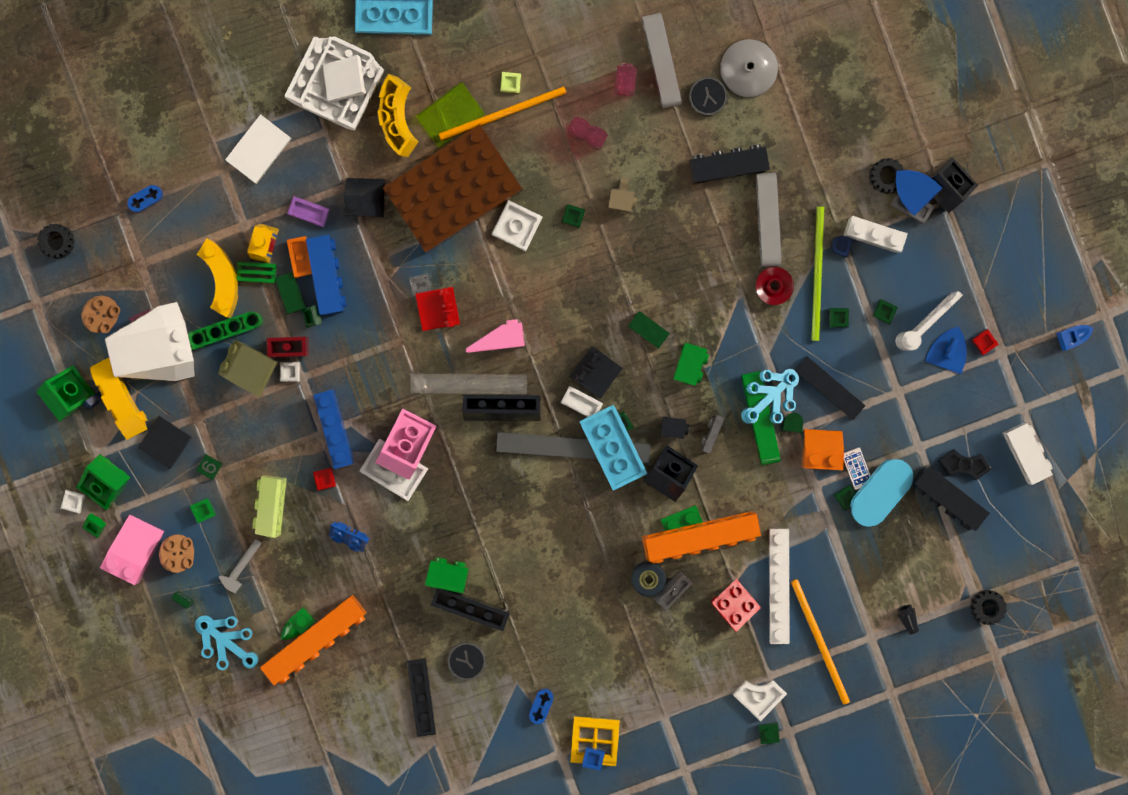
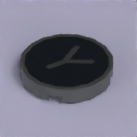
(708, 96)
(466, 661)

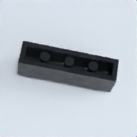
(729, 165)
(501, 408)
(950, 497)
(471, 608)

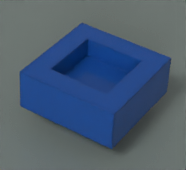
(593, 758)

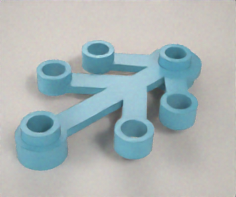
(773, 395)
(224, 640)

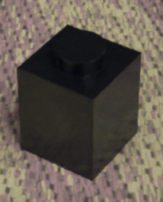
(674, 427)

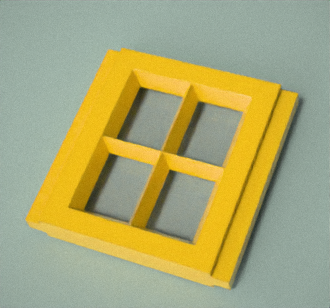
(597, 734)

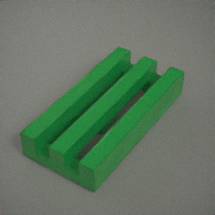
(251, 264)

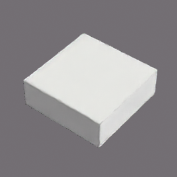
(289, 371)
(73, 501)

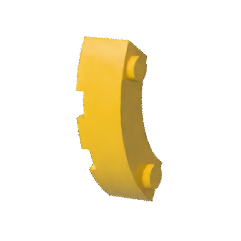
(392, 116)
(225, 277)
(118, 400)

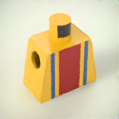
(262, 243)

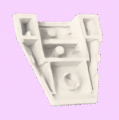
(153, 347)

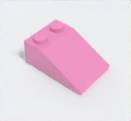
(503, 337)
(405, 444)
(132, 550)

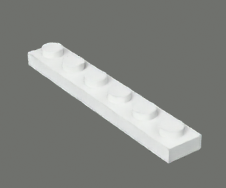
(779, 586)

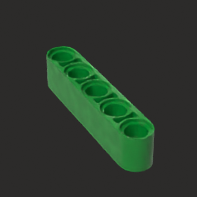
(226, 332)
(763, 427)

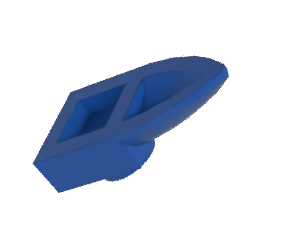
(1074, 336)

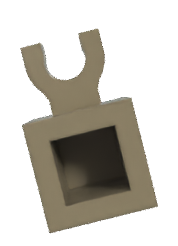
(622, 199)

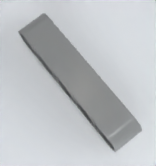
(661, 60)
(768, 219)

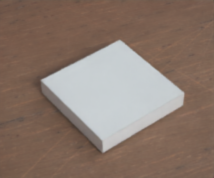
(343, 78)
(517, 225)

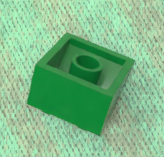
(65, 393)
(102, 481)
(447, 575)

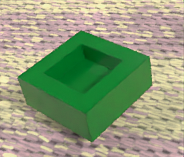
(203, 510)
(94, 525)

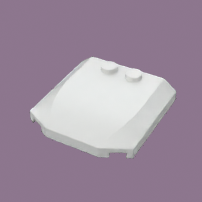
(309, 86)

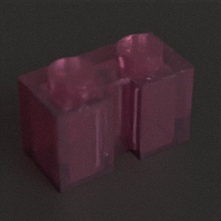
(625, 80)

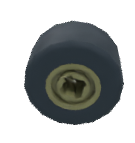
(648, 578)

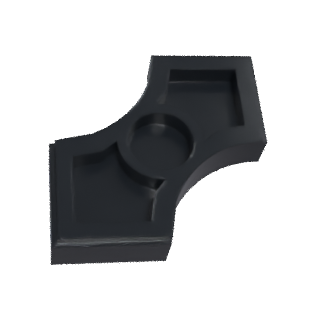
(955, 463)

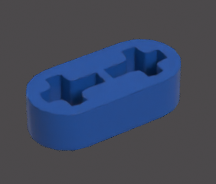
(147, 202)
(537, 703)

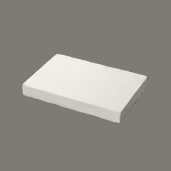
(258, 149)
(389, 479)

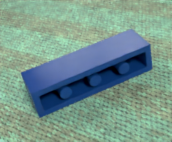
(325, 275)
(334, 429)

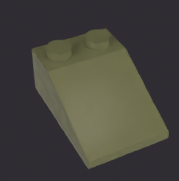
(247, 367)

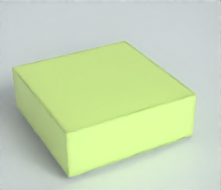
(510, 82)

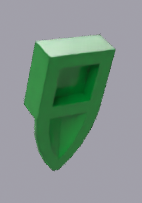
(297, 624)

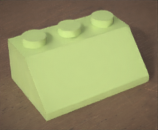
(269, 506)

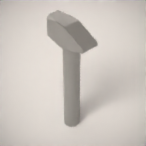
(230, 582)

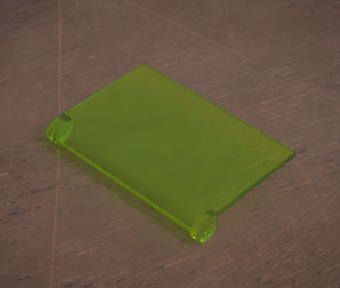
(449, 112)

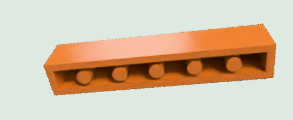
(701, 536)
(313, 640)

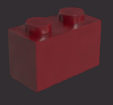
(288, 347)

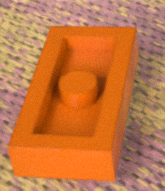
(299, 257)

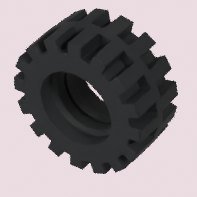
(875, 172)
(44, 241)
(999, 611)

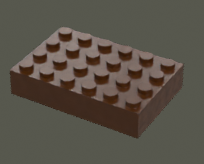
(453, 189)

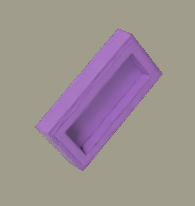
(308, 211)

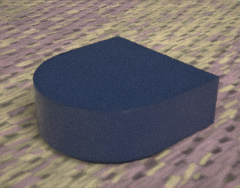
(841, 245)
(93, 401)

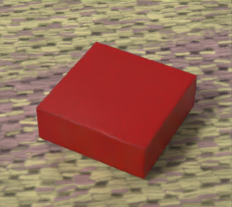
(984, 342)
(324, 479)

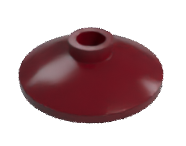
(781, 278)

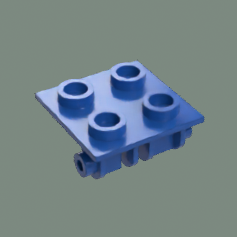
(340, 535)

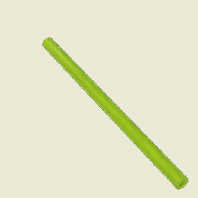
(817, 273)

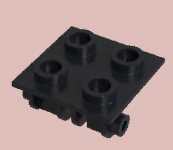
(596, 372)

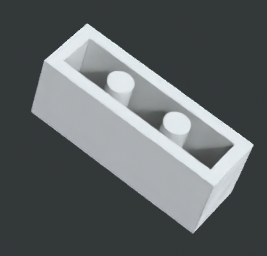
(875, 234)
(1028, 453)

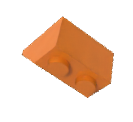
(823, 449)

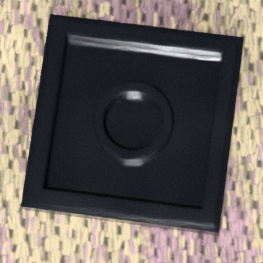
(164, 442)

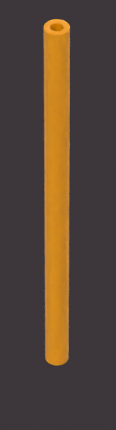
(502, 113)
(820, 642)

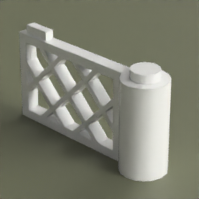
(911, 339)

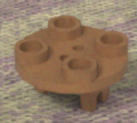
(104, 306)
(176, 562)

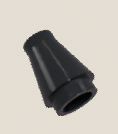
(908, 618)

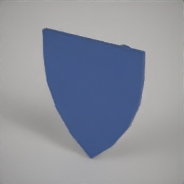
(915, 189)
(949, 351)

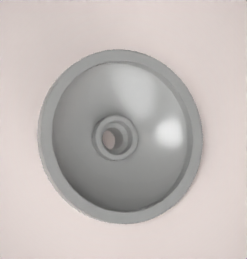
(743, 80)

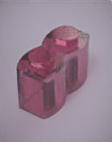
(583, 131)

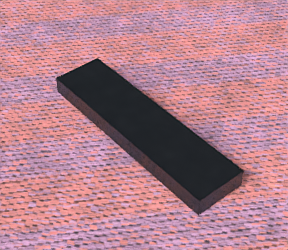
(830, 388)
(421, 697)

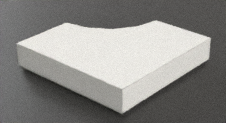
(761, 698)

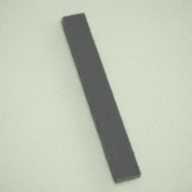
(555, 446)

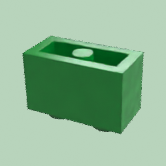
(690, 364)

